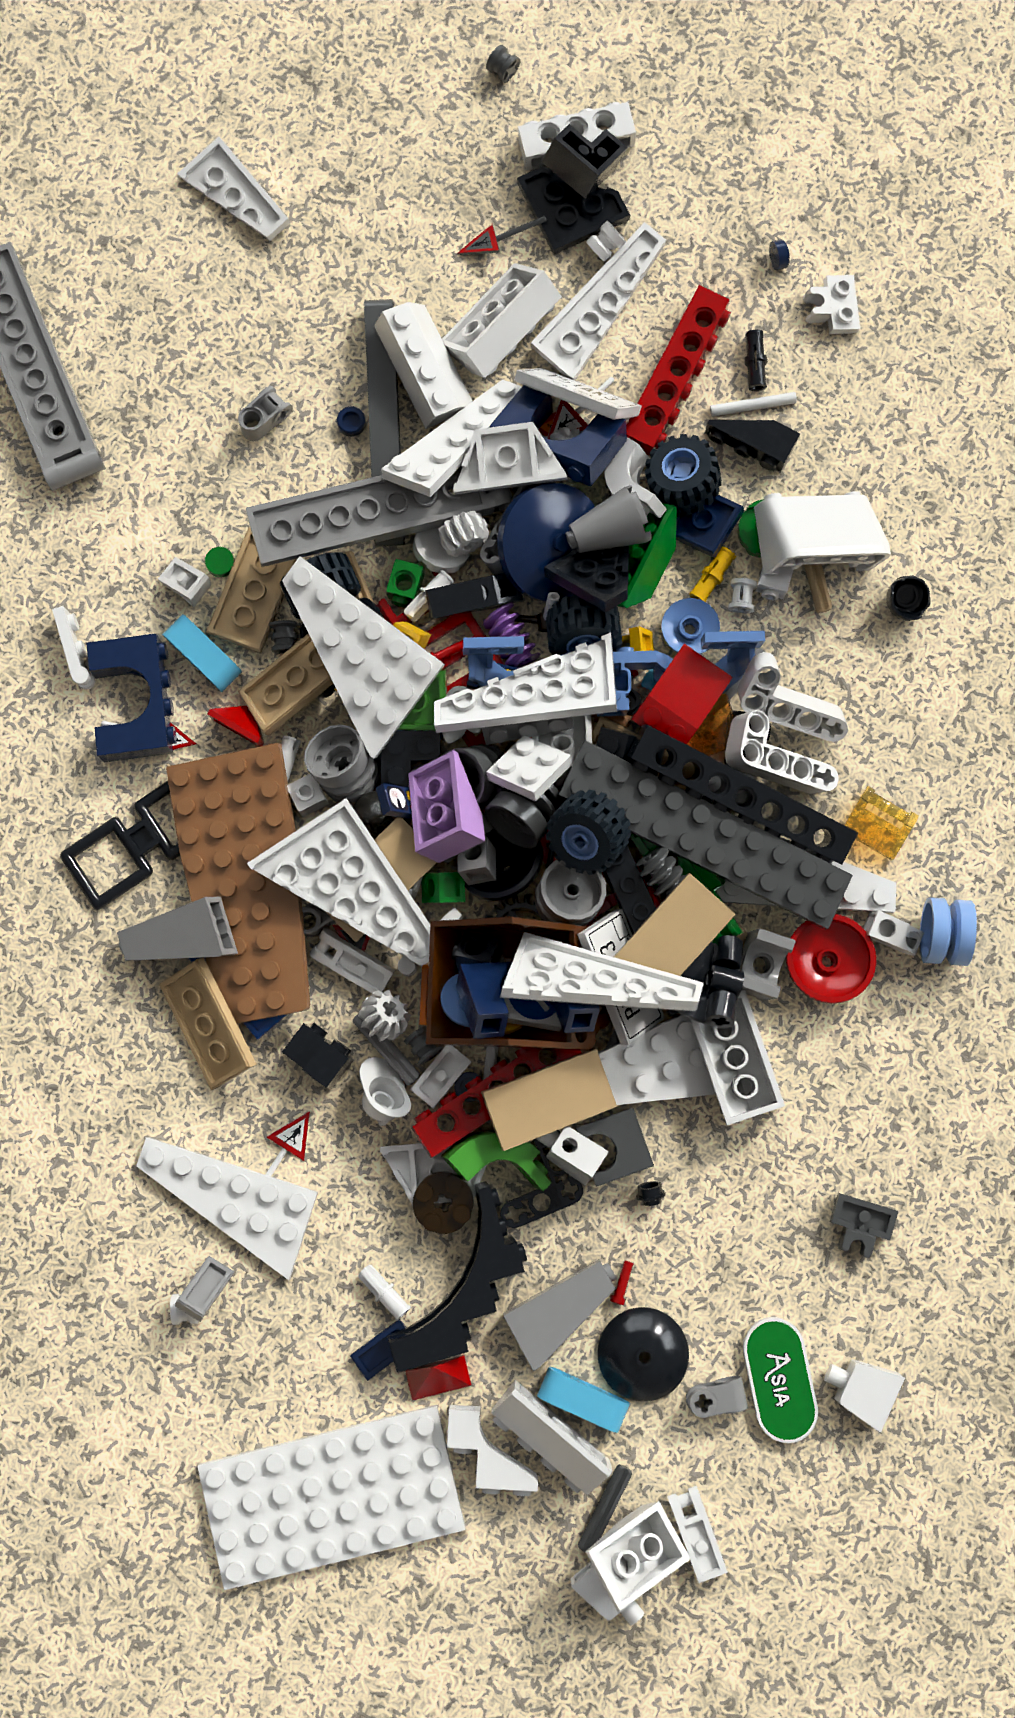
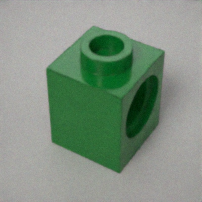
(402, 571)
(443, 887)

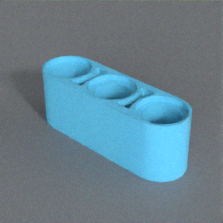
(202, 653)
(583, 1399)

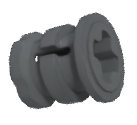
(283, 635)
(419, 1047)

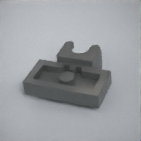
(862, 1222)

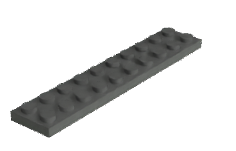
(712, 837)

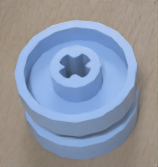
(948, 931)

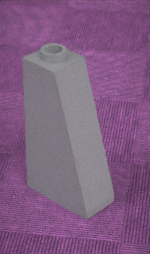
(185, 932)
(555, 1313)

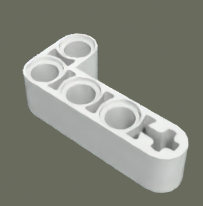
(824, 721)
(782, 761)

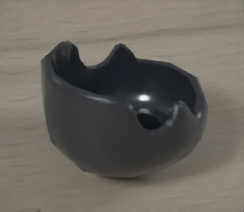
(908, 598)

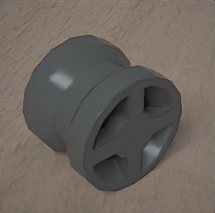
(503, 63)

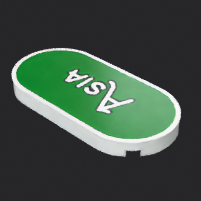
(780, 1380)

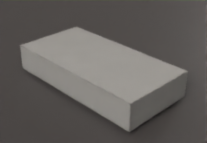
(204, 1288)

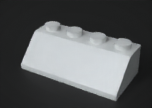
(501, 319)
(422, 362)
(739, 1066)
(551, 1438)

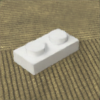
(440, 1075)

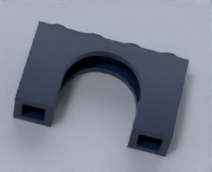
(581, 456)
(151, 731)
(486, 1012)

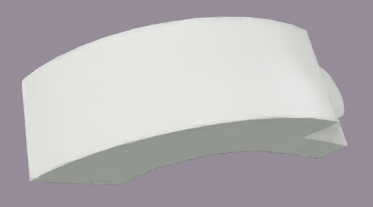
(626, 471)

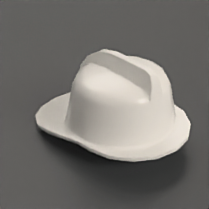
(383, 1091)

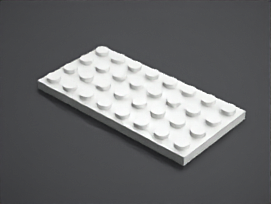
(331, 1497)

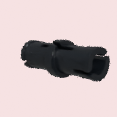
(757, 377)

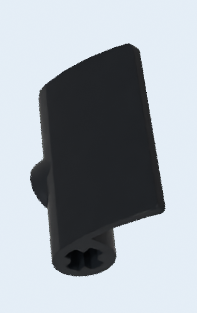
(722, 982)

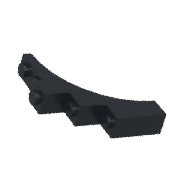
(441, 1331)

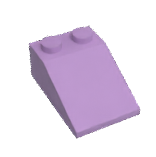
(444, 809)

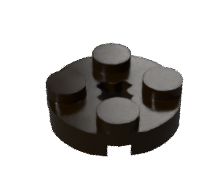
(458, 1211)

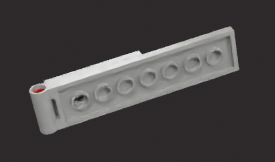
(41, 383)
(358, 514)

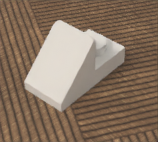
(185, 581)

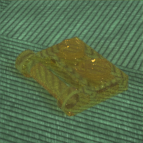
(877, 832)

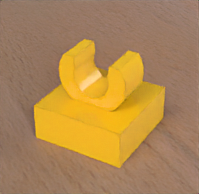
(639, 639)

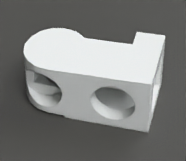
(893, 932)

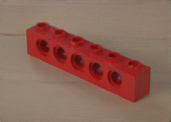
(703, 306)
(436, 1140)

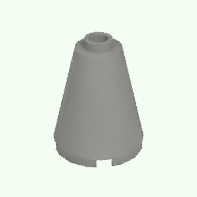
(610, 524)

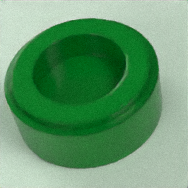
(219, 561)

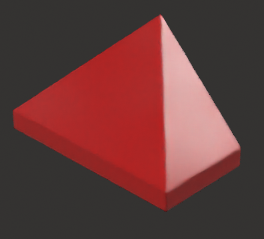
(239, 721)
(438, 1377)

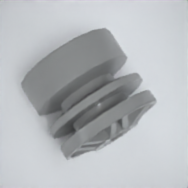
(341, 763)

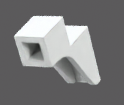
(494, 1467)

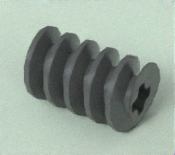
(661, 871)

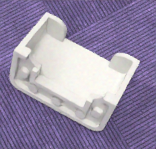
(819, 531)

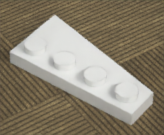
(230, 185)

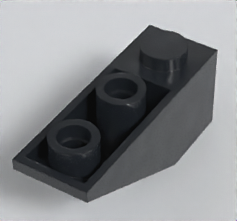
(760, 439)
(471, 596)

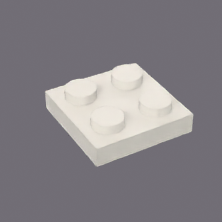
(529, 768)

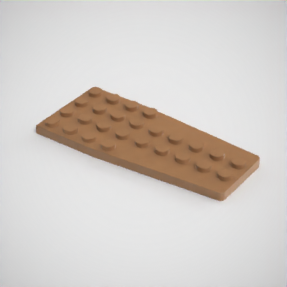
(224, 818)

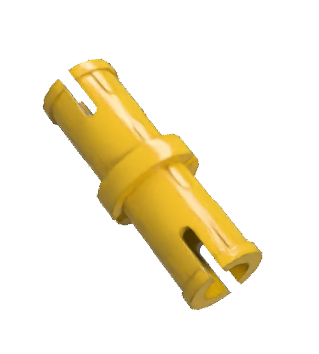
(713, 574)

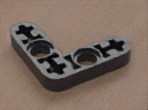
(553, 1191)

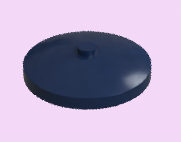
(535, 536)

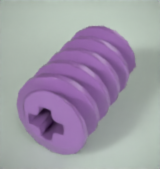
(503, 625)

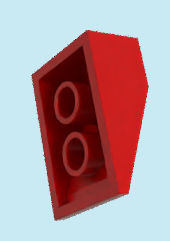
(683, 695)

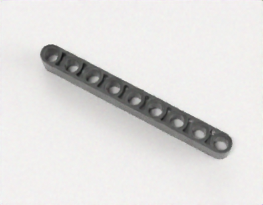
(382, 398)

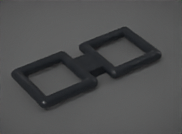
(138, 842)

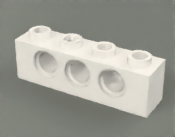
(614, 116)

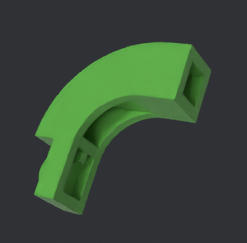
(481, 1148)

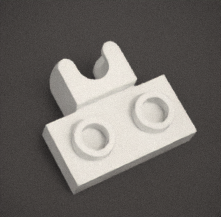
(835, 303)

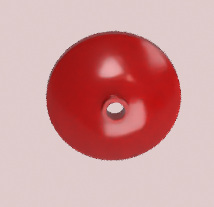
(850, 955)

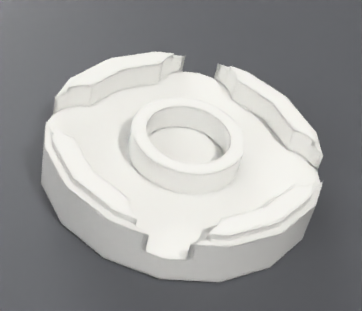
(430, 551)

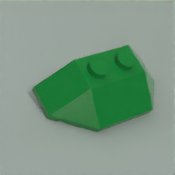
(651, 558)

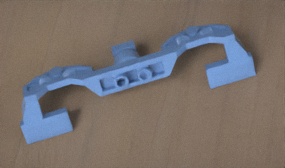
(740, 651)

